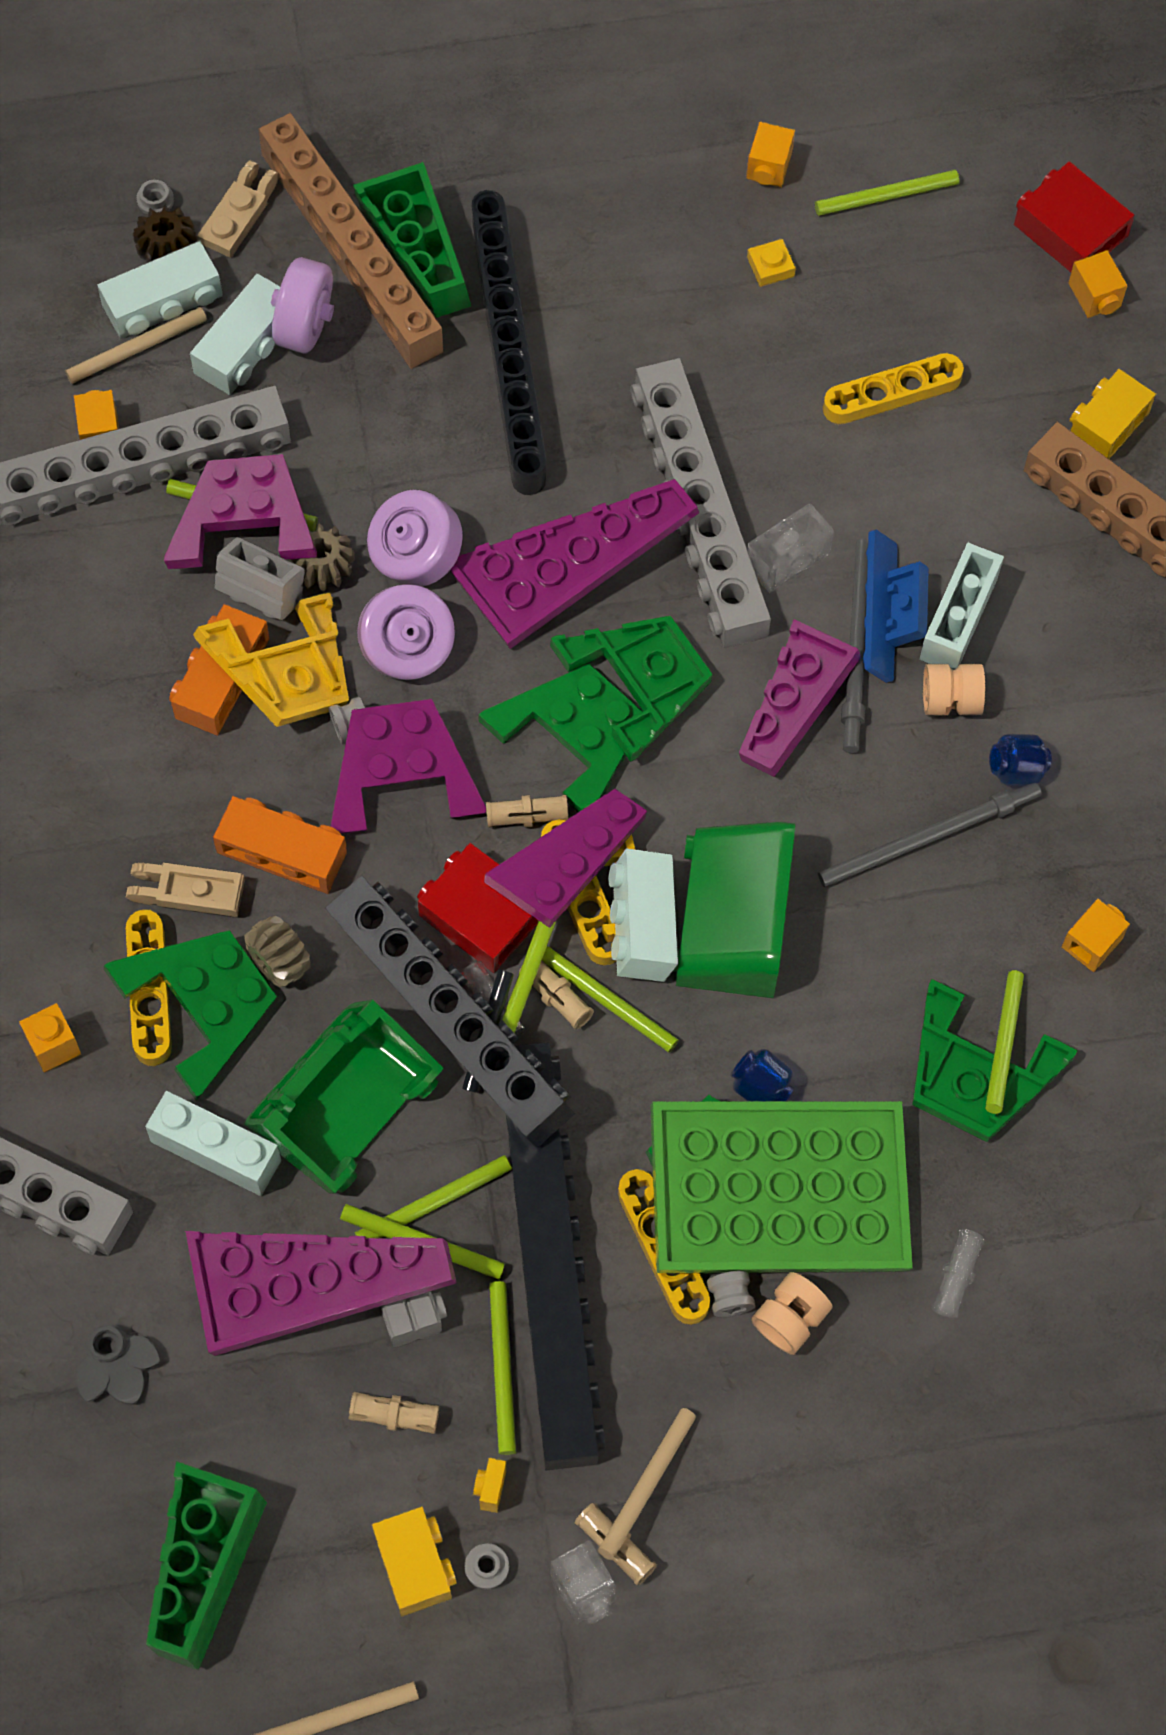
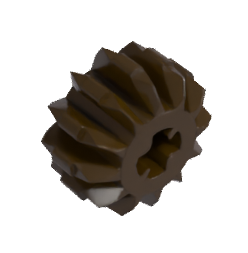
(163, 233)

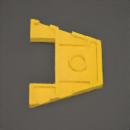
(290, 678)

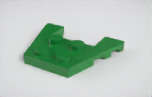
(652, 663)
(580, 715)
(216, 989)
(956, 1074)

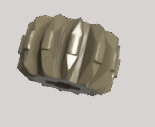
(336, 562)
(277, 951)

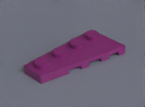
(802, 685)
(564, 861)

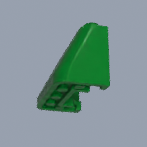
(735, 908)
(343, 1093)

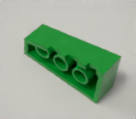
(412, 228)
(200, 1560)

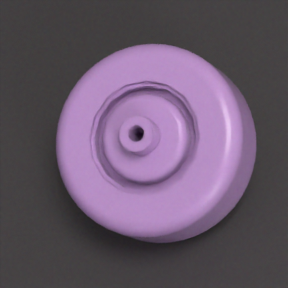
(302, 305)
(414, 538)
(406, 632)

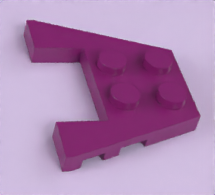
(241, 496)
(399, 747)

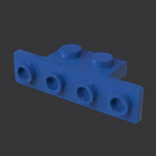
(893, 605)

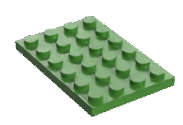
(780, 1187)

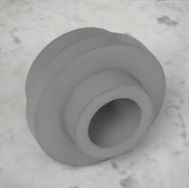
(154, 190)
(486, 1580)

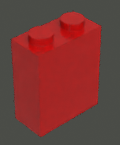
(1072, 216)
(472, 911)

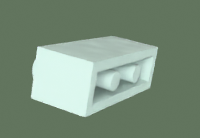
(160, 290)
(237, 338)
(961, 606)
(643, 915)
(213, 1143)

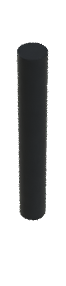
(497, 1002)

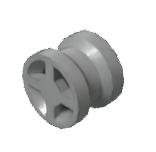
(341, 717)
(731, 1294)

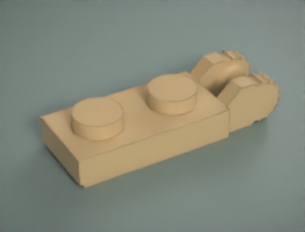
(237, 211)
(188, 888)

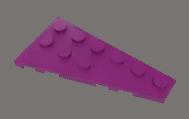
(555, 564)
(290, 1282)

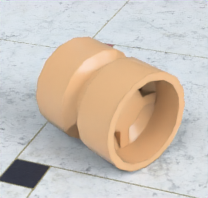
(953, 689)
(781, 1323)

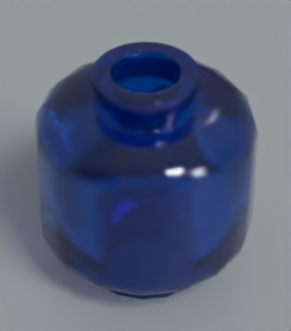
(1020, 759)
(762, 1077)

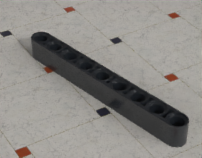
(508, 355)

